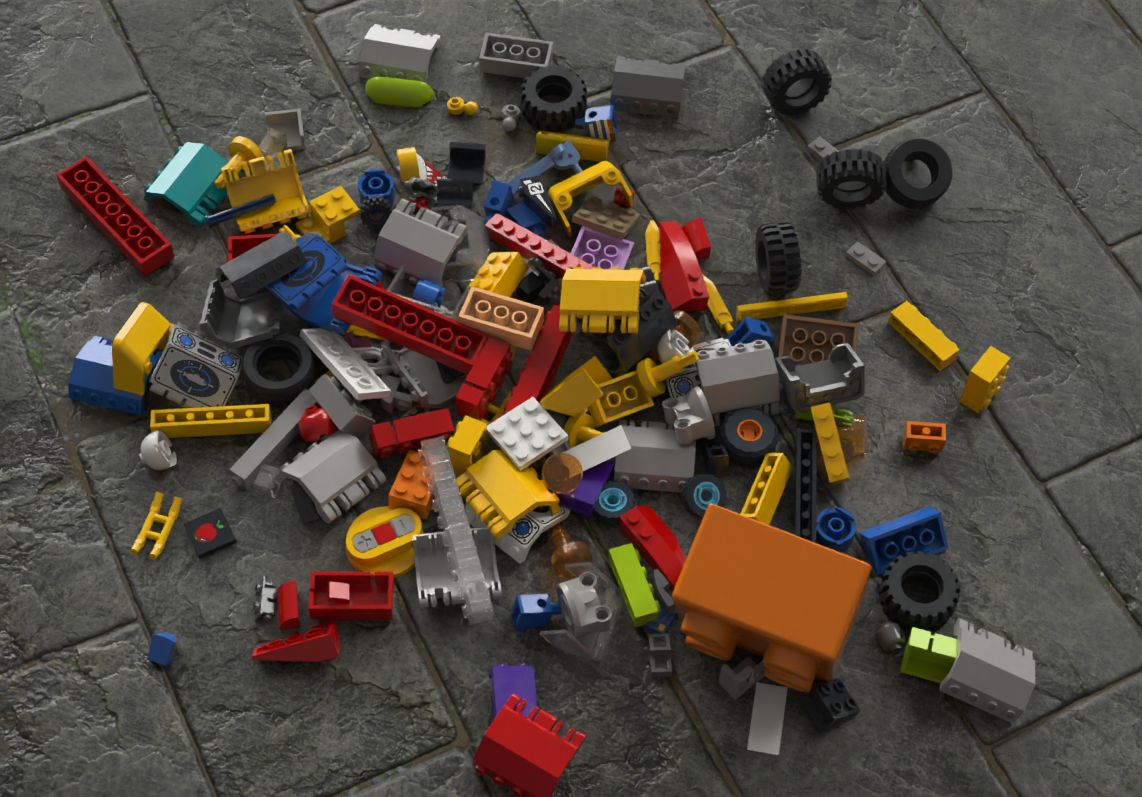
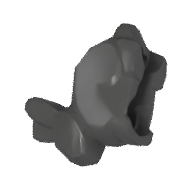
(420, 187)

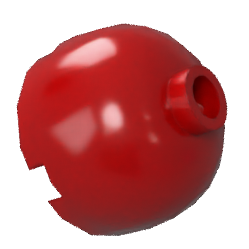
(315, 423)

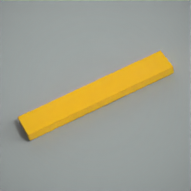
(792, 306)

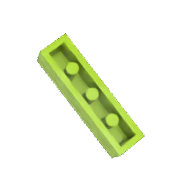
(633, 584)

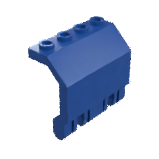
(318, 308)
(93, 378)

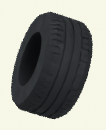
(934, 158)

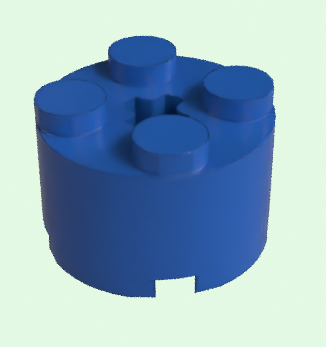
(376, 183)
(429, 293)
(835, 529)

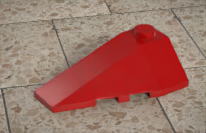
(314, 646)

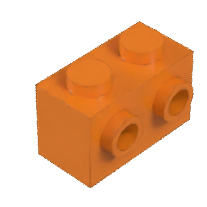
(924, 436)

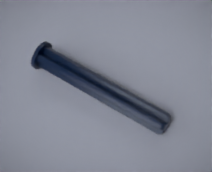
(240, 210)

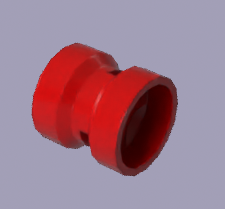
(619, 197)

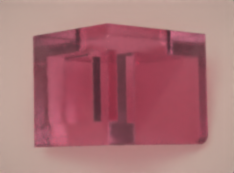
(359, 342)

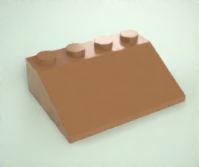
(812, 339)

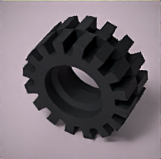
(372, 203)

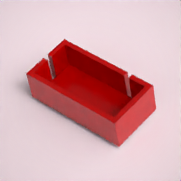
(486, 377)
(409, 433)
(365, 601)

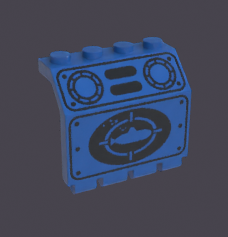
(305, 280)

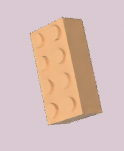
(502, 317)

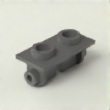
(264, 592)

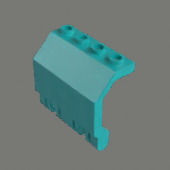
(190, 181)

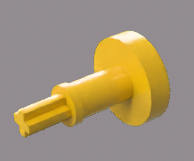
(241, 150)
(653, 376)
(580, 429)

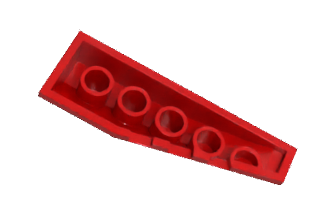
(680, 271)
(654, 542)

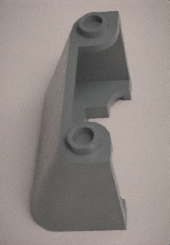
(823, 382)

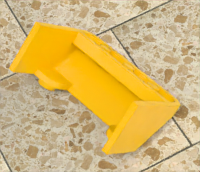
(563, 192)
(134, 346)
(577, 390)

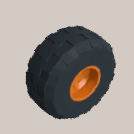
(748, 436)

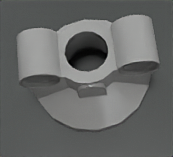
(690, 416)
(582, 606)

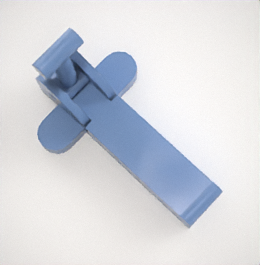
(560, 158)

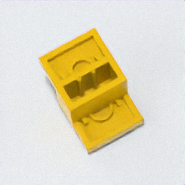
(329, 215)

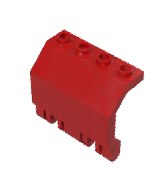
(525, 751)

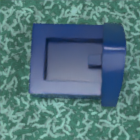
(162, 648)

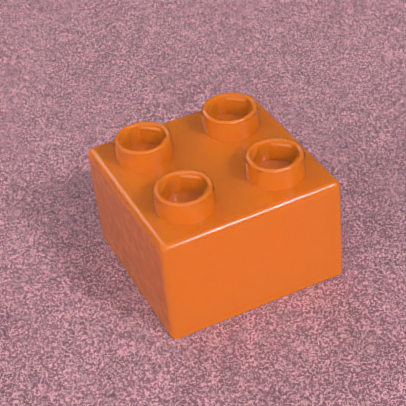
(769, 597)

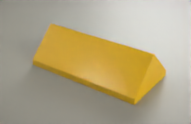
(587, 147)

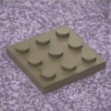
(606, 217)

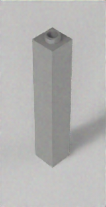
(272, 441)

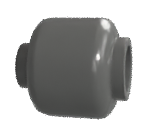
(890, 637)

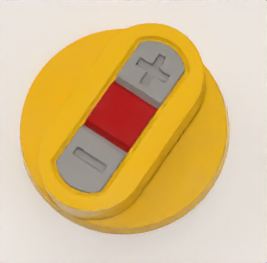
(383, 540)

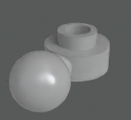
(510, 115)

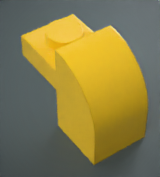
(408, 163)

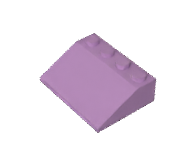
(600, 250)

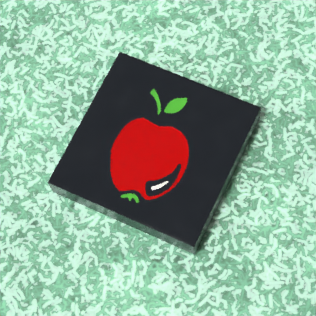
(210, 533)

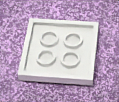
(526, 433)

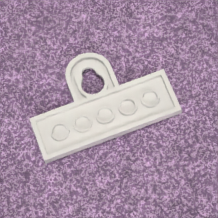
(348, 363)

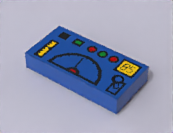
(663, 622)

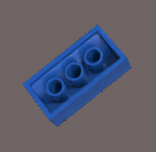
(911, 533)

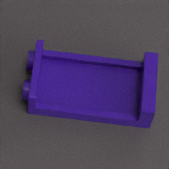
(586, 494)
(510, 680)

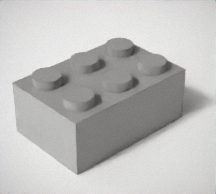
(342, 406)

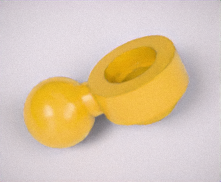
(457, 106)

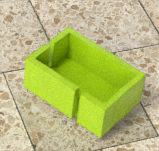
(929, 655)

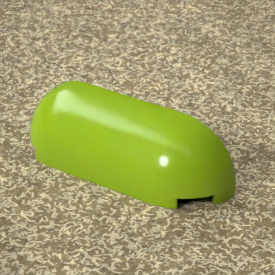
(398, 92)

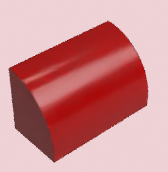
(698, 238)
(288, 606)

